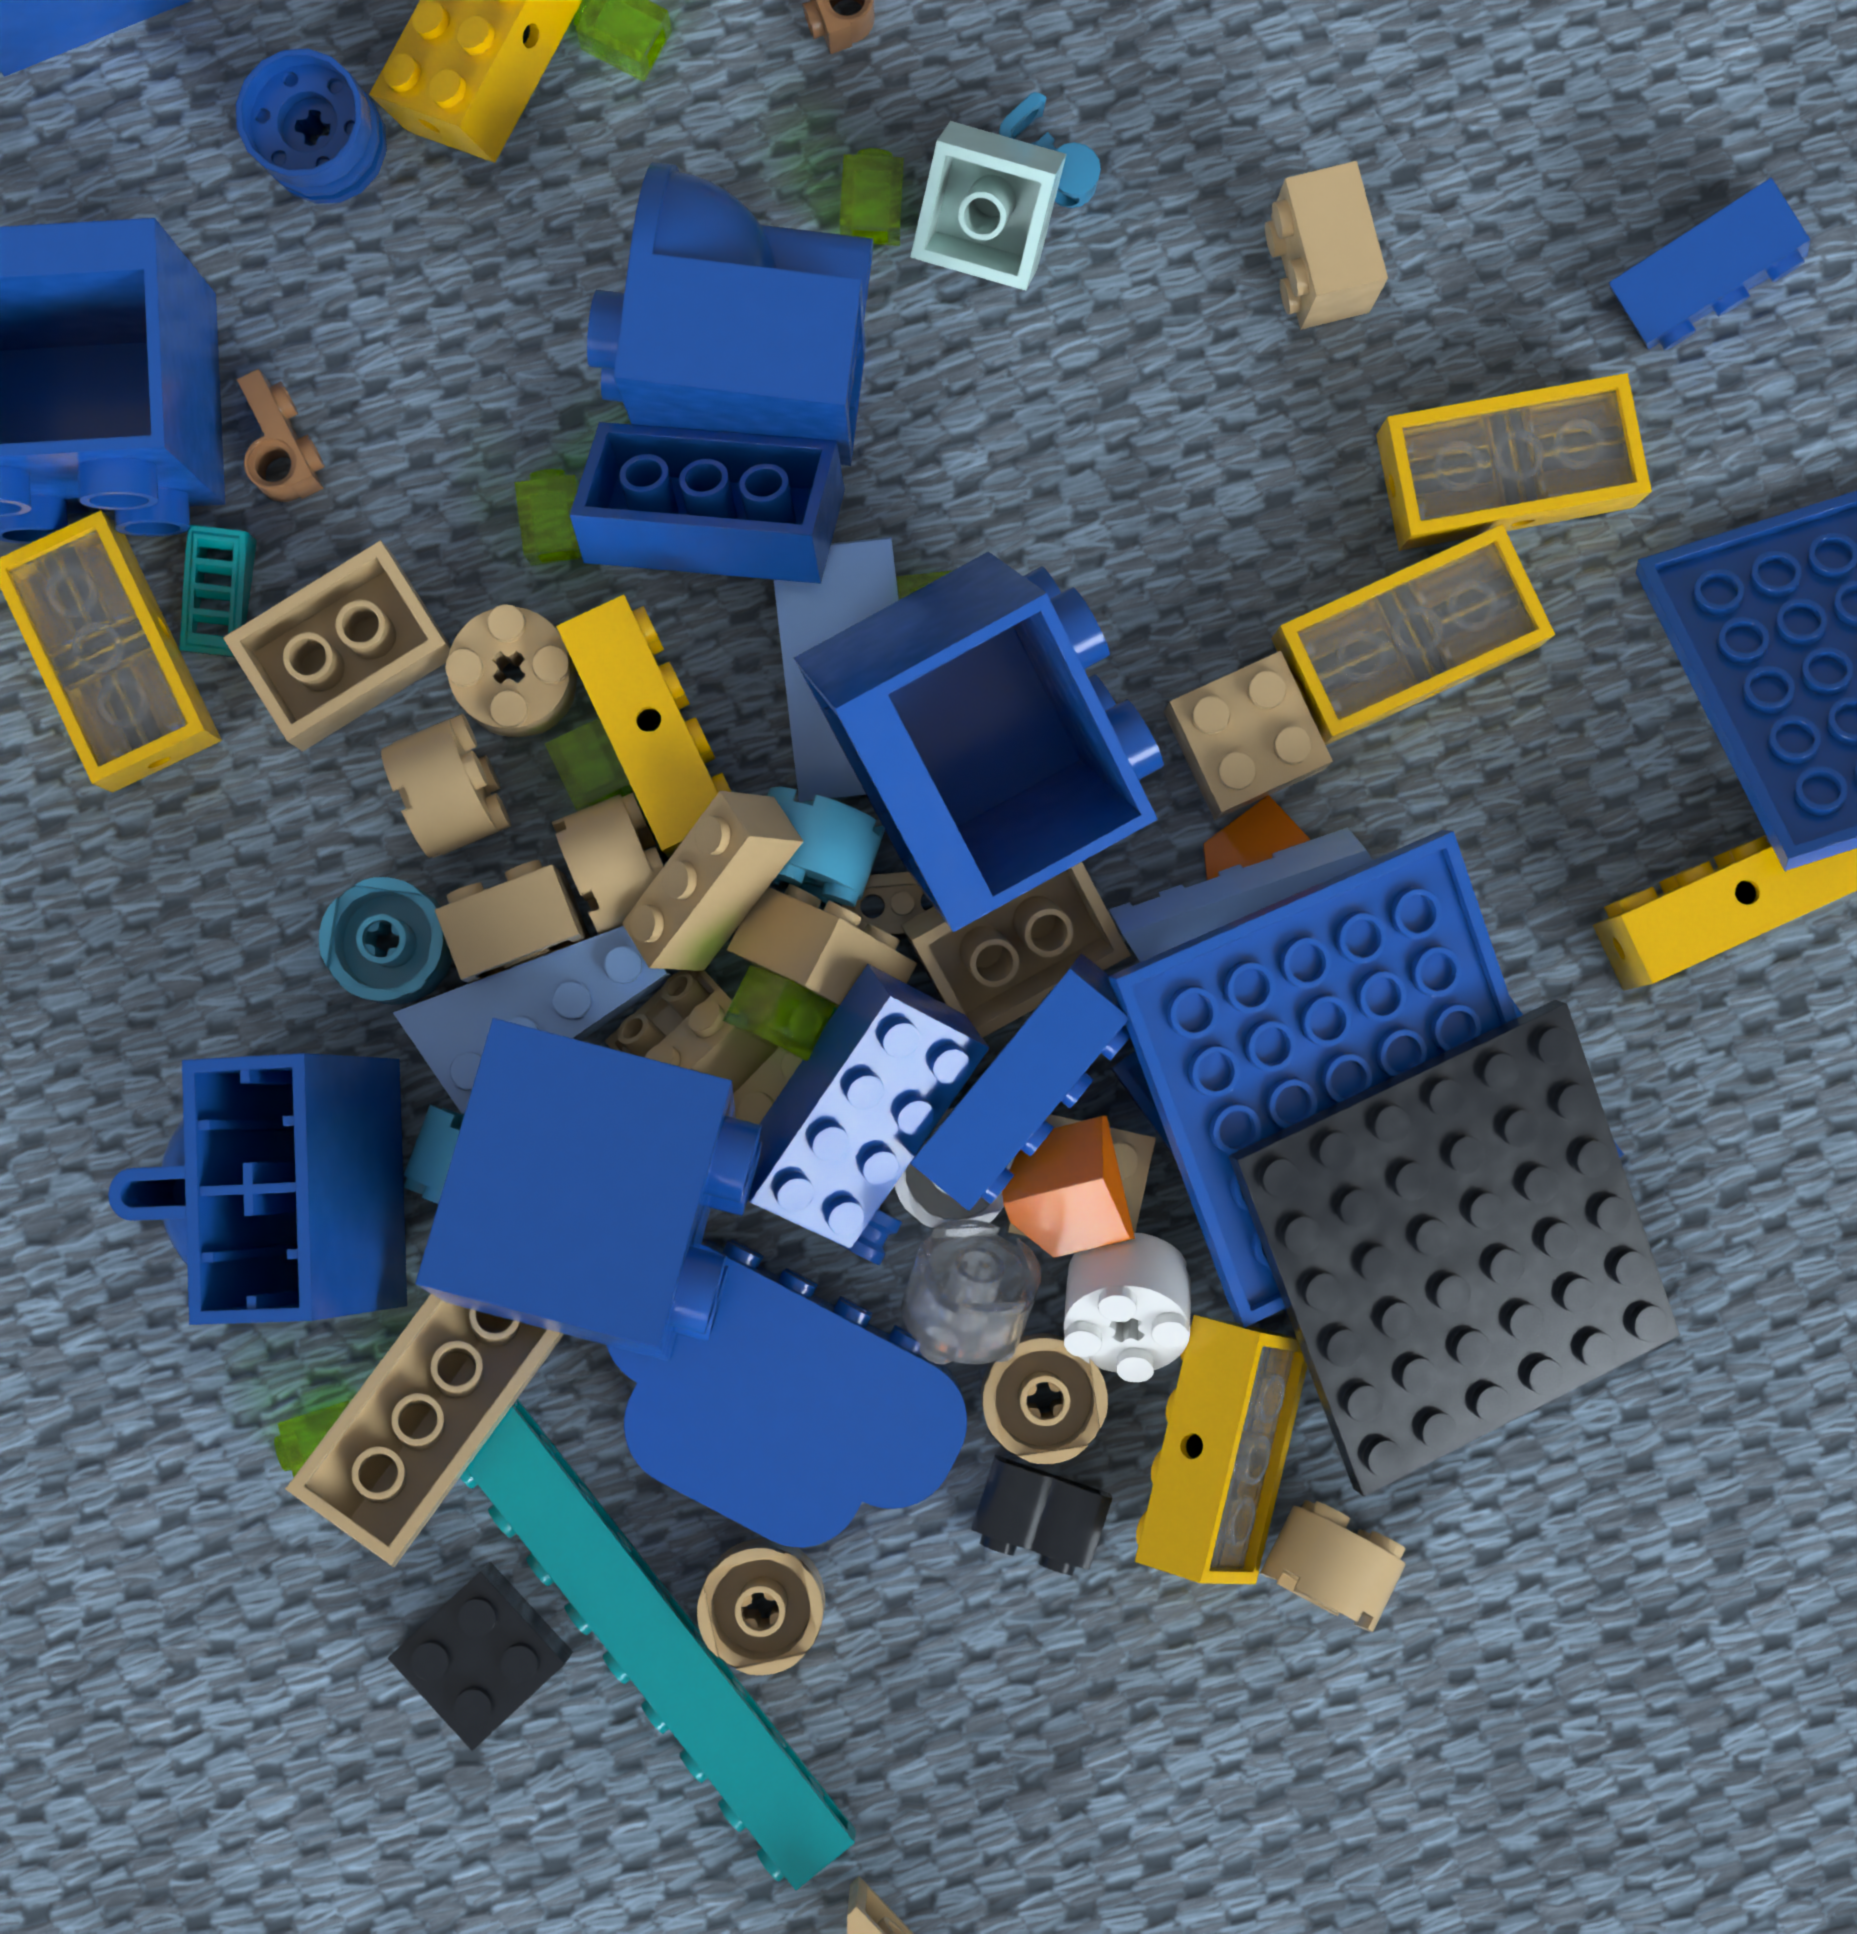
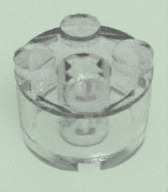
(970, 1293)

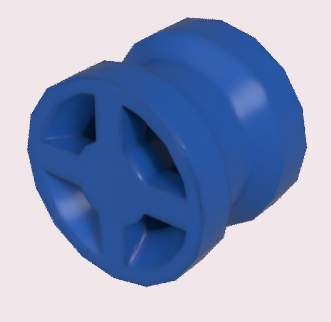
(873, 1237)

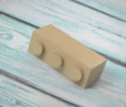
(712, 881)

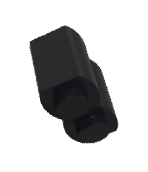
(1040, 1514)

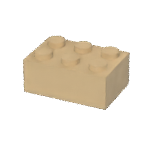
(339, 646)
(1018, 951)

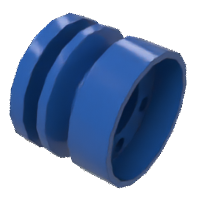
(290, 101)

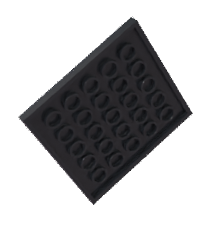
(1456, 1245)

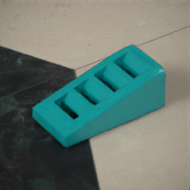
(196, 564)

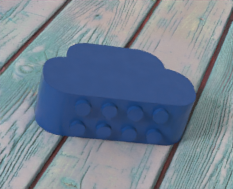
(792, 1409)

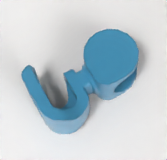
(1081, 163)

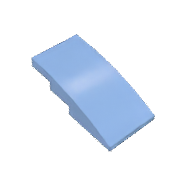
(854, 585)

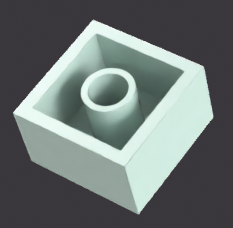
(987, 205)

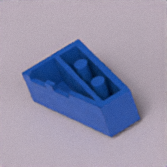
(1712, 266)

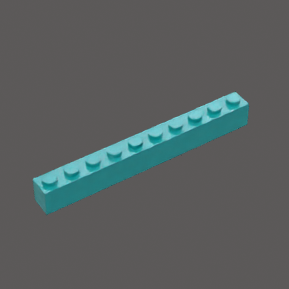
(658, 1650)

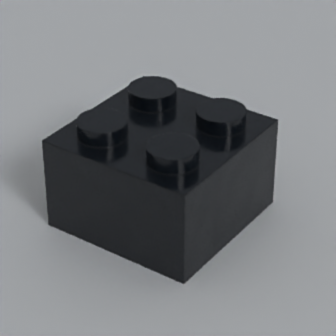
(481, 1656)

